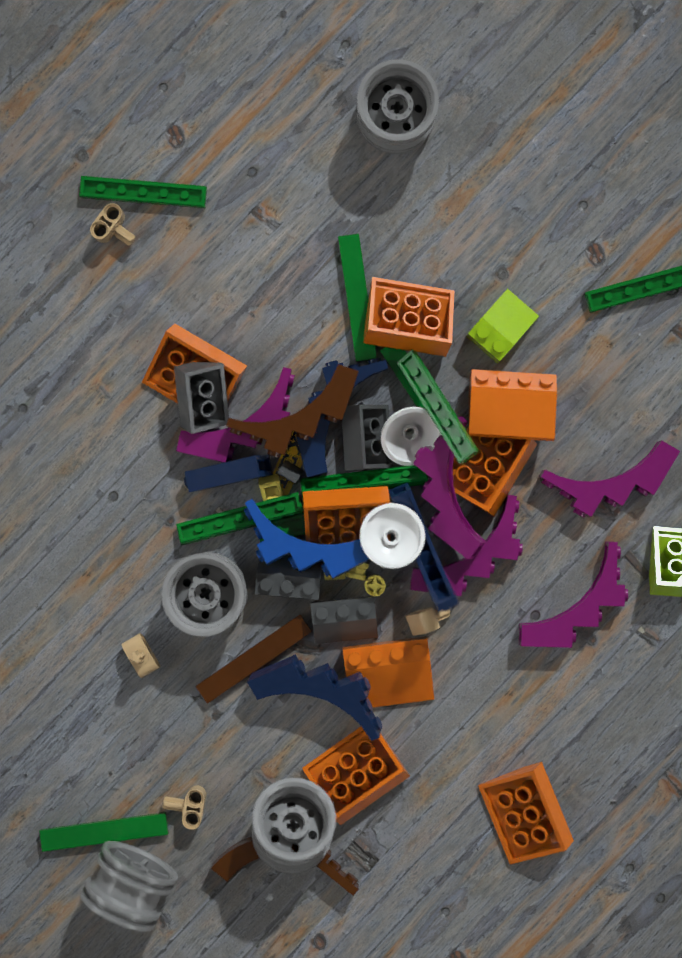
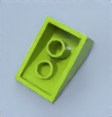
(502, 326)
(666, 562)

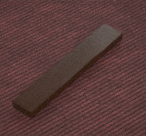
(253, 658)

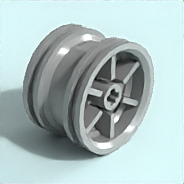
(397, 75)
(190, 619)
(306, 797)
(128, 886)

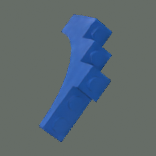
(277, 544)

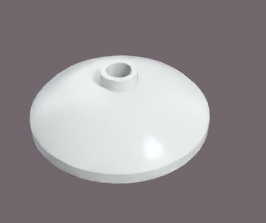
(403, 445)
(405, 527)

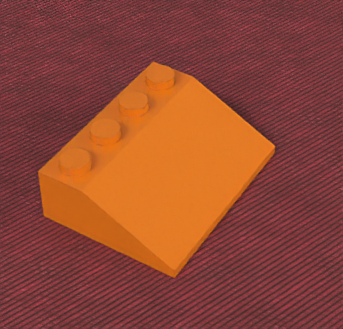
(409, 317)
(183, 347)
(512, 405)
(492, 471)
(339, 513)
(395, 669)
(356, 773)
(526, 814)

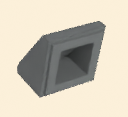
(290, 471)

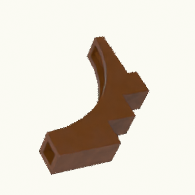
(278, 433)

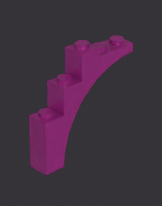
(218, 444)
(440, 492)
(588, 494)
(497, 545)
(585, 613)

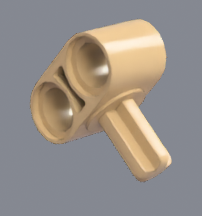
(112, 226)
(425, 620)
(140, 655)
(188, 806)

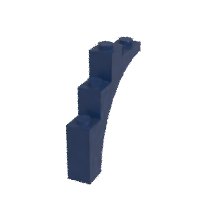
(314, 449)
(428, 560)
(322, 682)

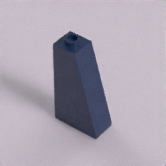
(228, 473)

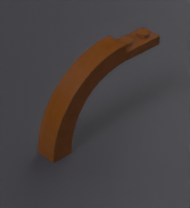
(243, 853)

